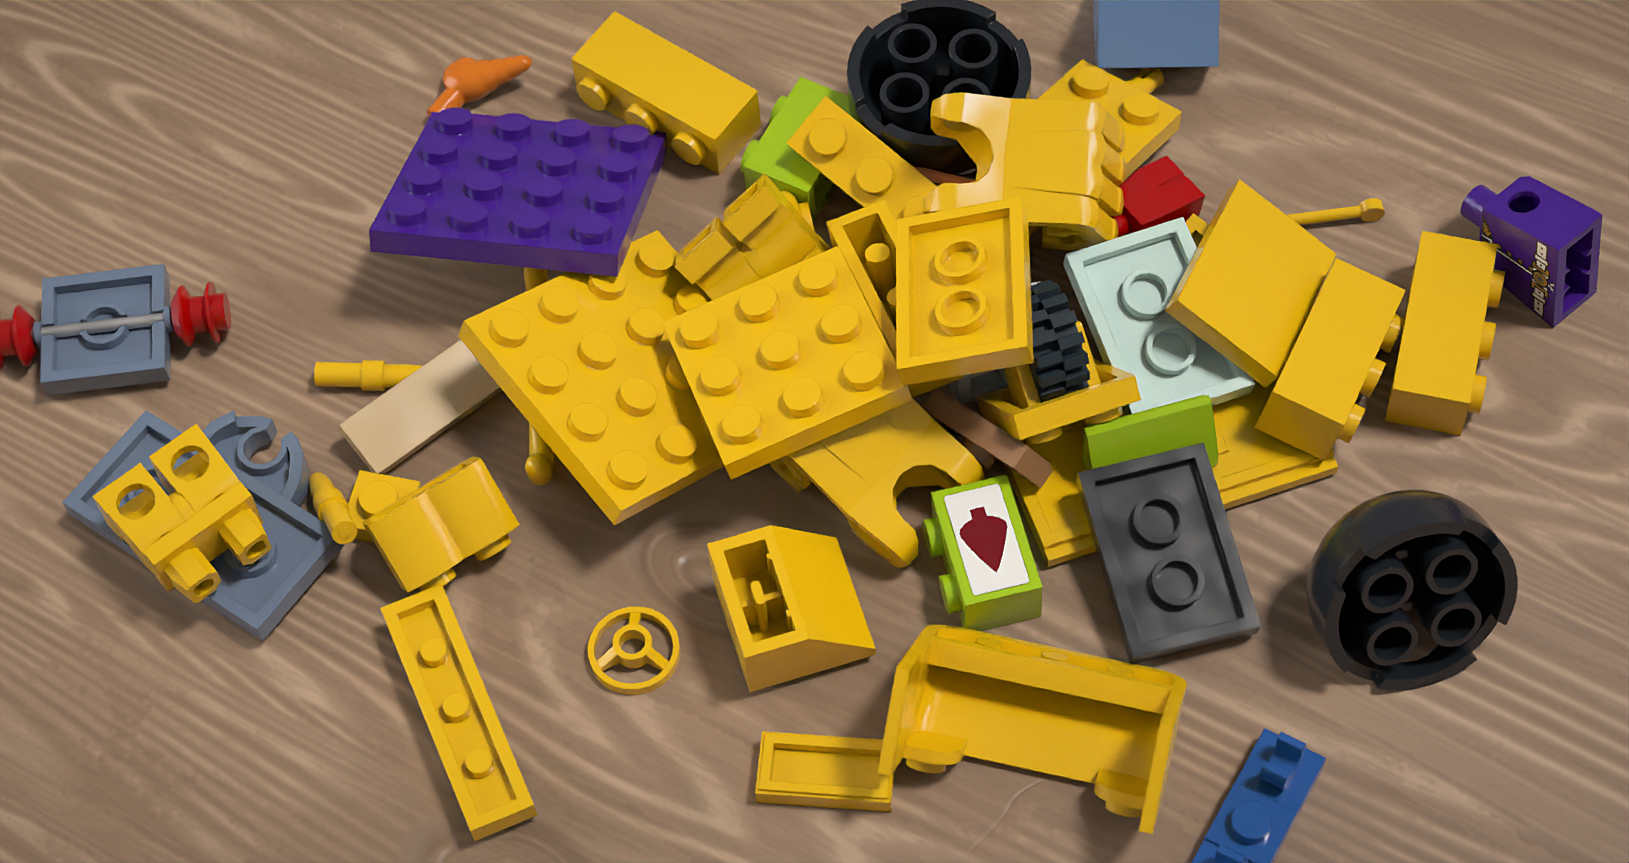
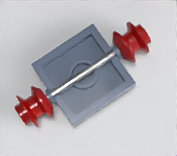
(110, 328)

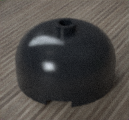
(922, 56)
(1403, 556)

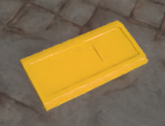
(1247, 469)

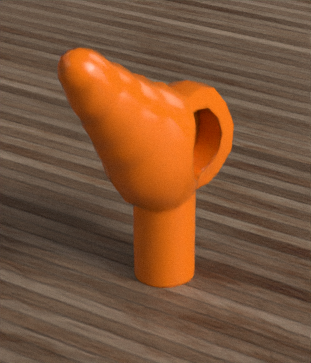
(473, 79)

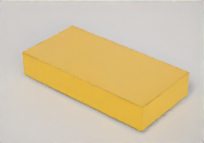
(822, 772)

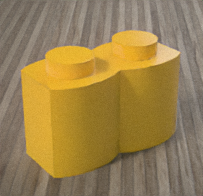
(442, 525)

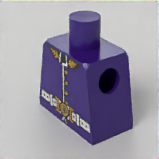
(1543, 244)

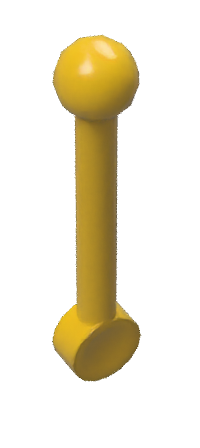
(1368, 210)

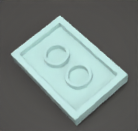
(1124, 300)

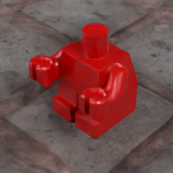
(1156, 196)

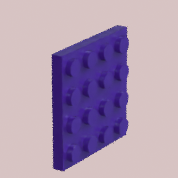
(521, 192)

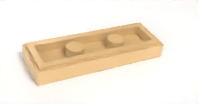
(419, 408)

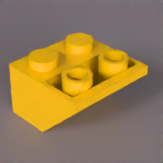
(788, 604)

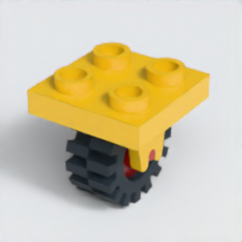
(1063, 380)

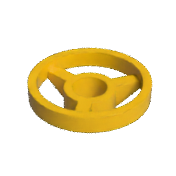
(646, 655)

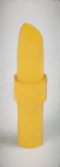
(368, 375)
(332, 508)

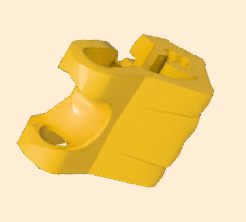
(1039, 149)
(872, 464)

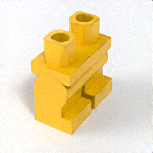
(772, 235)
(191, 525)

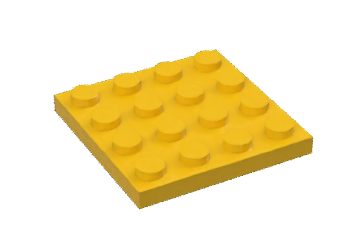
(602, 377)

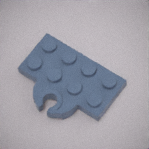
(301, 544)

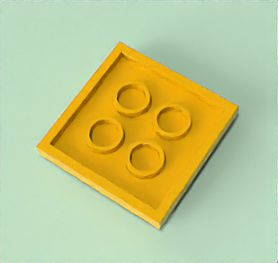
(786, 362)

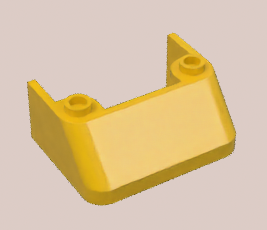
(1036, 712)

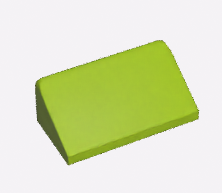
(1151, 433)

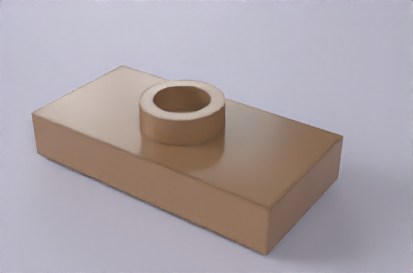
(986, 440)

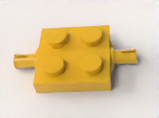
(1144, 118)

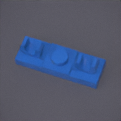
(1262, 802)

